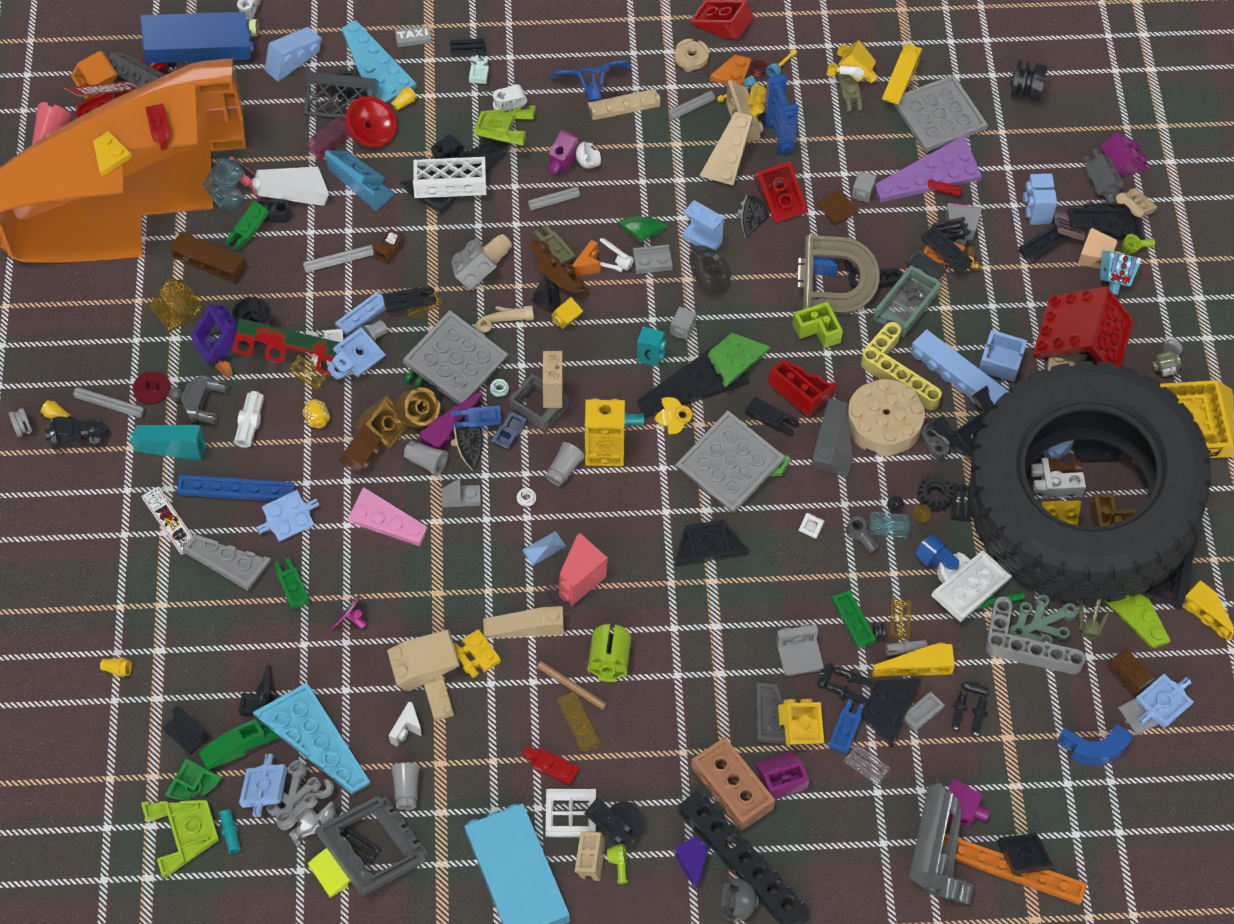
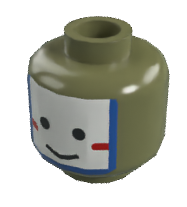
(1167, 363)

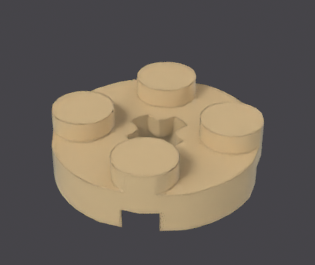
(694, 62)

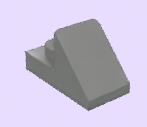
(457, 496)

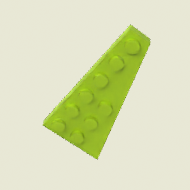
(1142, 618)

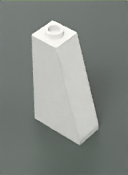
(292, 184)

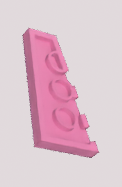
(380, 516)

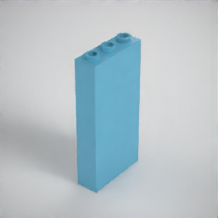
(516, 868)

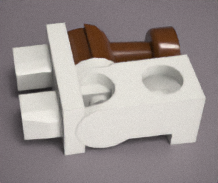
(1055, 480)

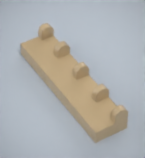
(624, 104)
(438, 698)

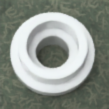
(526, 492)

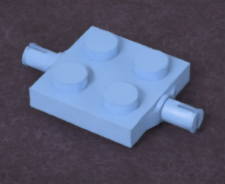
(287, 516)
(1164, 701)
(263, 785)

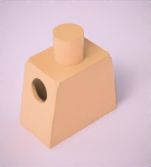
(1093, 248)

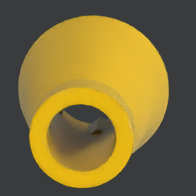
(404, 98)
(52, 409)
(117, 666)

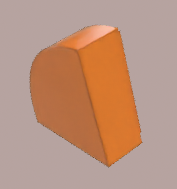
(224, 368)

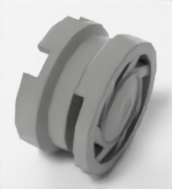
(20, 422)

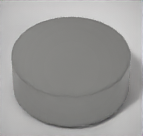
(1173, 345)

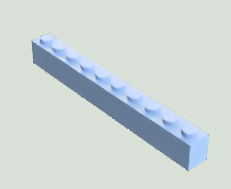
(965, 376)

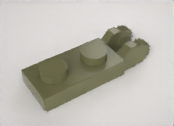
(849, 91)
(555, 244)

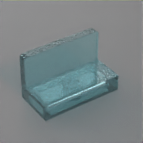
(889, 524)

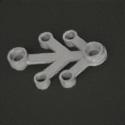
(287, 818)

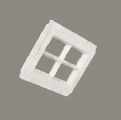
(568, 794)

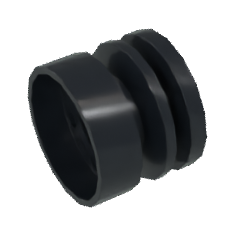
(1028, 80)
(254, 310)

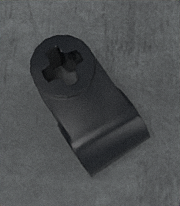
(447, 148)
(278, 209)

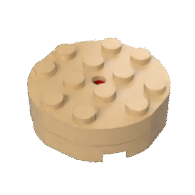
(885, 417)

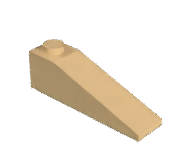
(532, 622)

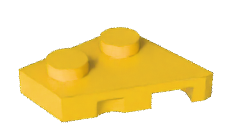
(109, 153)

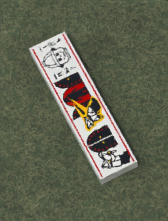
(167, 518)

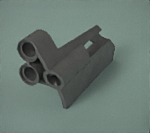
(933, 863)

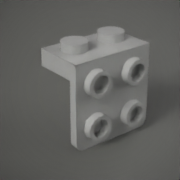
(472, 264)
(799, 650)

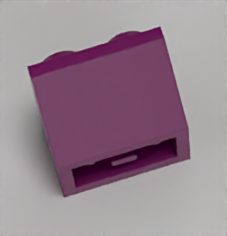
(1125, 154)
(783, 775)

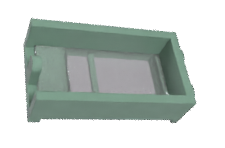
(906, 312)

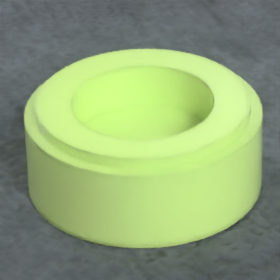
(254, 27)

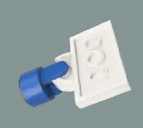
(963, 580)

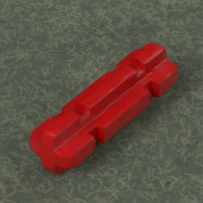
(944, 188)

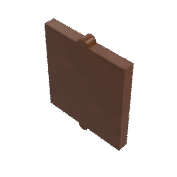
(837, 207)

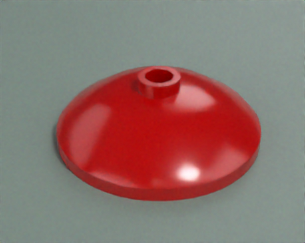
(377, 116)

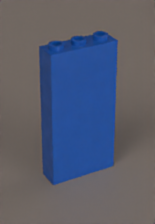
(195, 37)

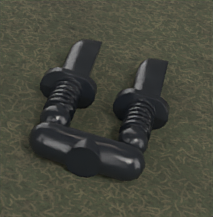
(843, 692)
(979, 711)

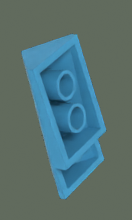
(359, 178)

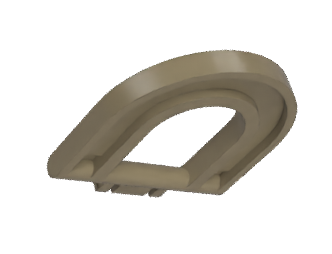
(838, 248)

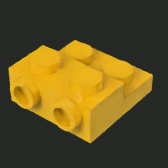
(801, 721)

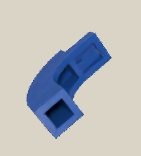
(1097, 752)

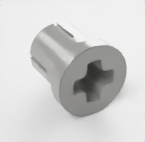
(375, 330)

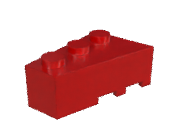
(799, 387)

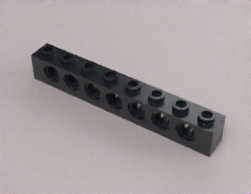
(730, 857)

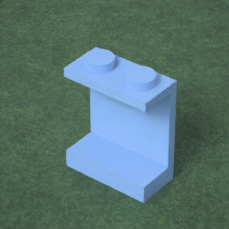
(705, 226)

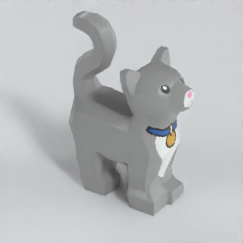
(309, 820)

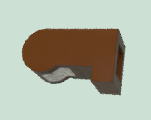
(388, 246)

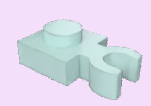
(479, 71)

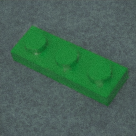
(853, 619)

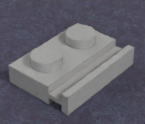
(652, 259)

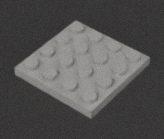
(940, 113)
(455, 358)
(730, 461)

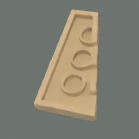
(727, 155)

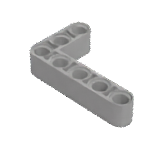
(1026, 645)

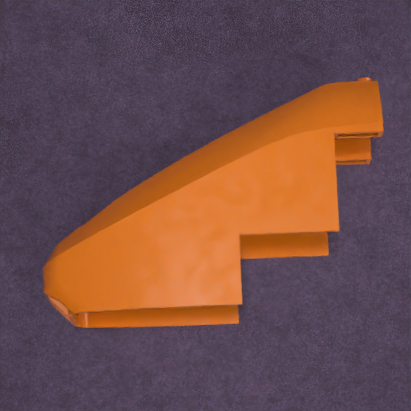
(66, 212)

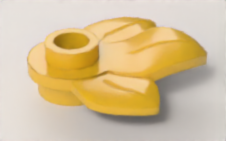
(670, 415)

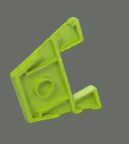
(498, 124)
(191, 828)

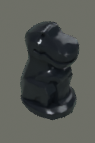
(72, 431)

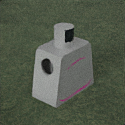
(971, 216)

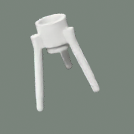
(623, 260)

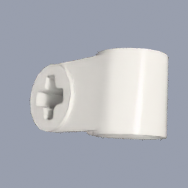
(248, 7)
(509, 97)

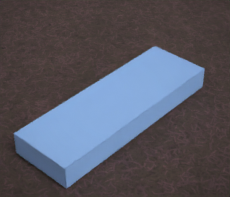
(361, 314)

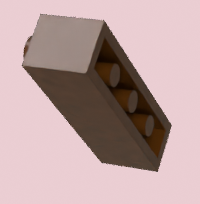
(208, 257)

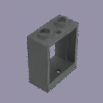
(548, 417)

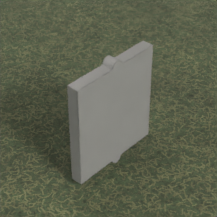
(1131, 712)

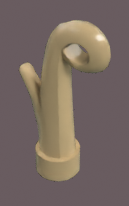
(505, 314)

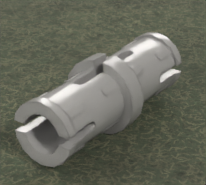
(904, 647)

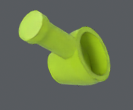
(1132, 244)
(618, 856)

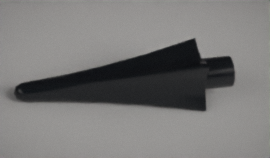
(263, 689)

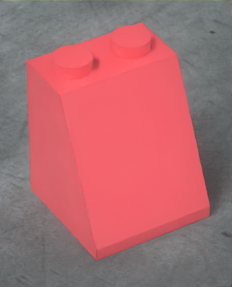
(582, 570)

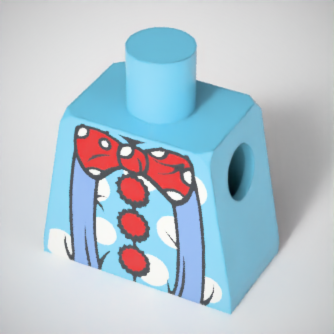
(1118, 269)

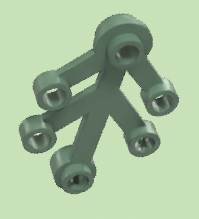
(1041, 624)

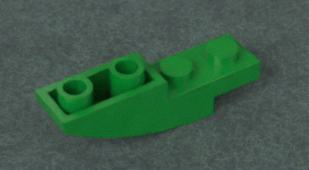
(235, 743)

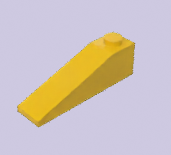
(902, 73)
(930, 660)

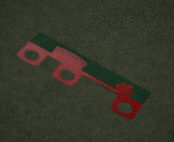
(282, 339)

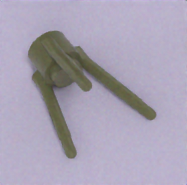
(1090, 628)

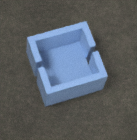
(1039, 199)
(1002, 355)

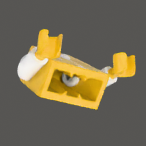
(855, 62)

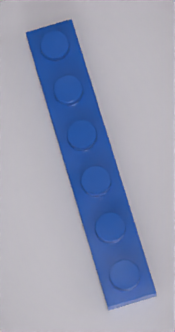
(233, 488)

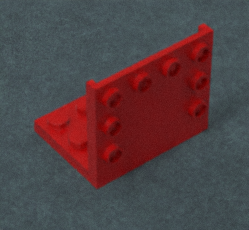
(1083, 323)

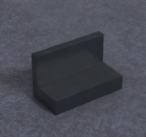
(185, 731)

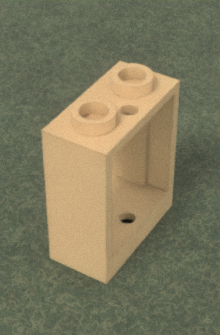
(552, 379)

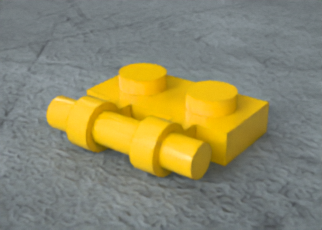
(481, 651)

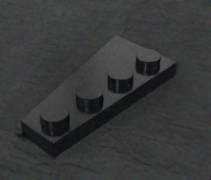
(1109, 221)

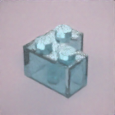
(222, 184)

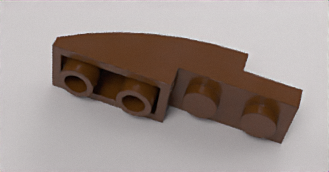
(559, 273)

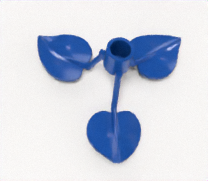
(593, 89)

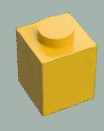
(566, 313)

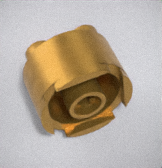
(408, 405)

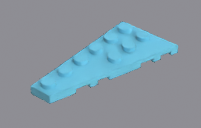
(376, 63)
(308, 729)

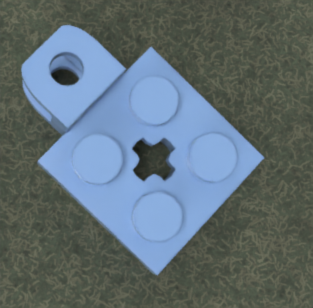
(349, 360)

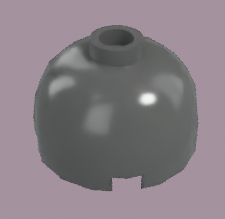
(739, 899)

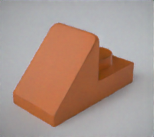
(586, 262)

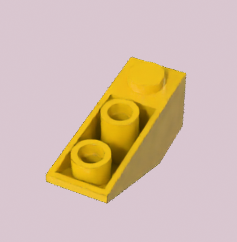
(1208, 607)

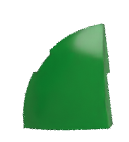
(642, 227)
(192, 781)

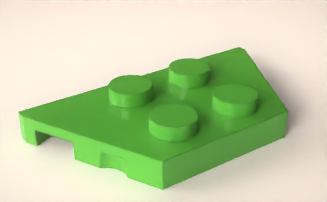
(735, 356)

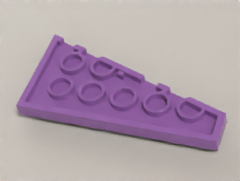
(949, 164)

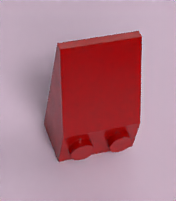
(723, 17)
(781, 192)

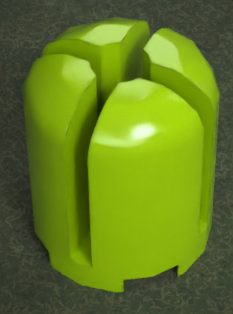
(600, 661)

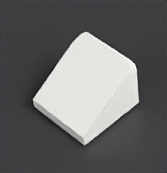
(811, 525)

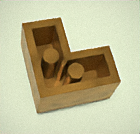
(1104, 510)

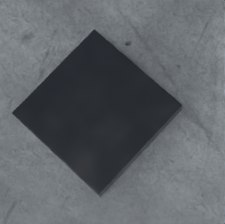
(1024, 853)

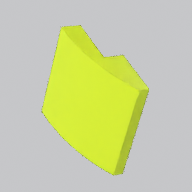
(329, 873)

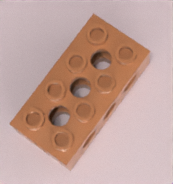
(730, 796)

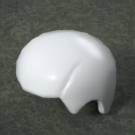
(587, 156)

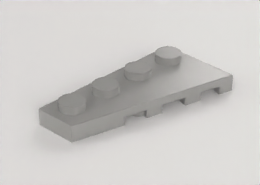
(231, 563)

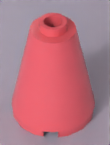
(49, 119)

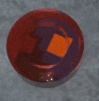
(758, 68)

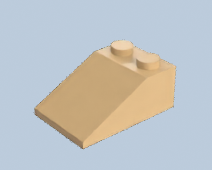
(422, 659)

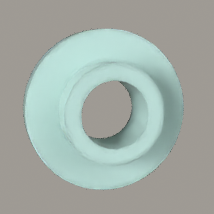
(499, 383)

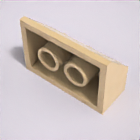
(737, 101)

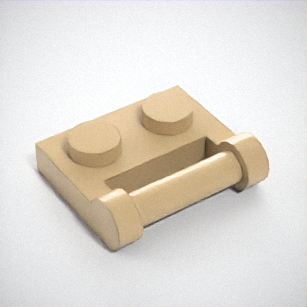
(1137, 202)

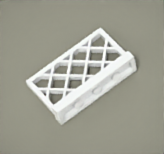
(450, 185)

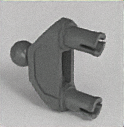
(195, 396)

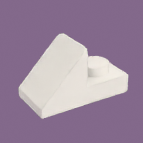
(406, 721)

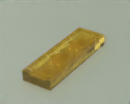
(578, 722)

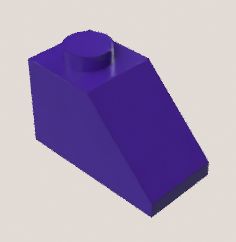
(692, 859)

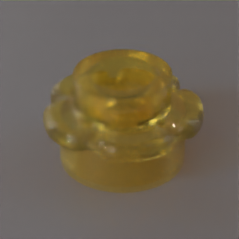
(922, 513)

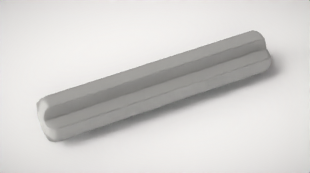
(691, 105)
(553, 198)

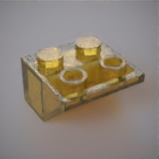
(175, 304)

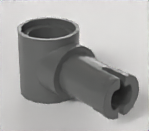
(861, 535)

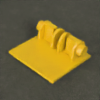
(1064, 510)

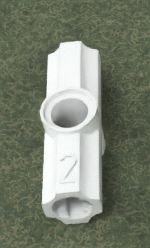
(249, 419)

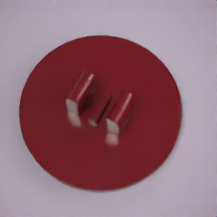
(151, 387)

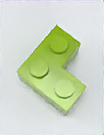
(819, 321)

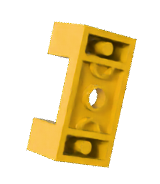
(604, 432)

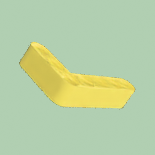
(894, 369)

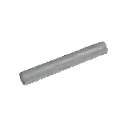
(338, 258)
(108, 402)

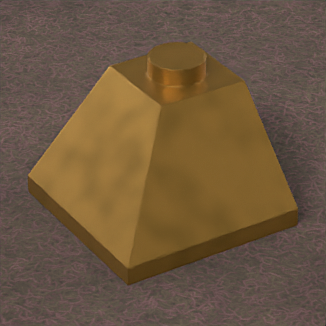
(383, 421)

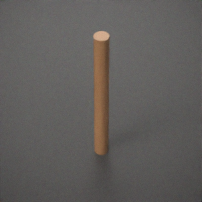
(572, 685)

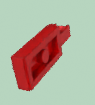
(158, 124)
(551, 765)

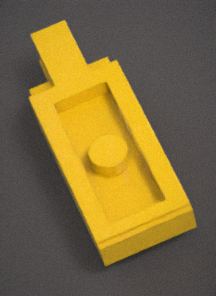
(757, 99)

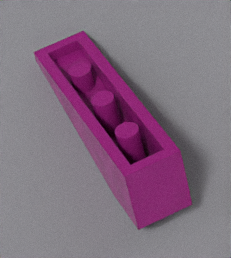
(441, 431)

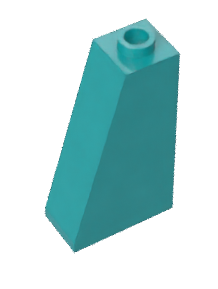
(169, 440)

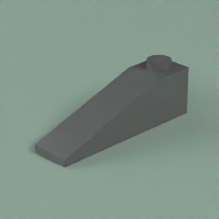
(834, 444)

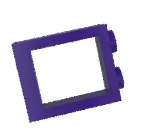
(212, 351)

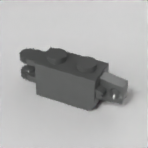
(1104, 175)

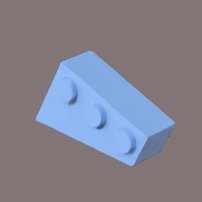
(291, 52)

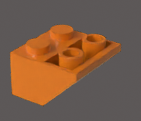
(94, 71)

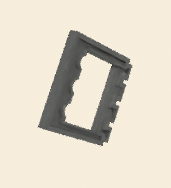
(351, 864)

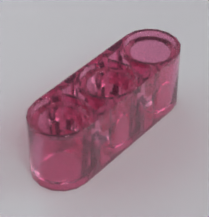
(328, 138)

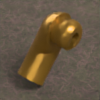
(970, 252)

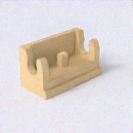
(590, 855)

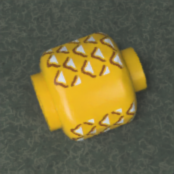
(316, 413)

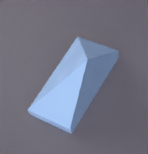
(544, 548)

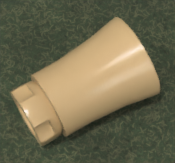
(497, 248)

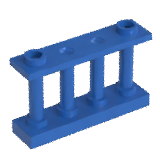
(780, 114)

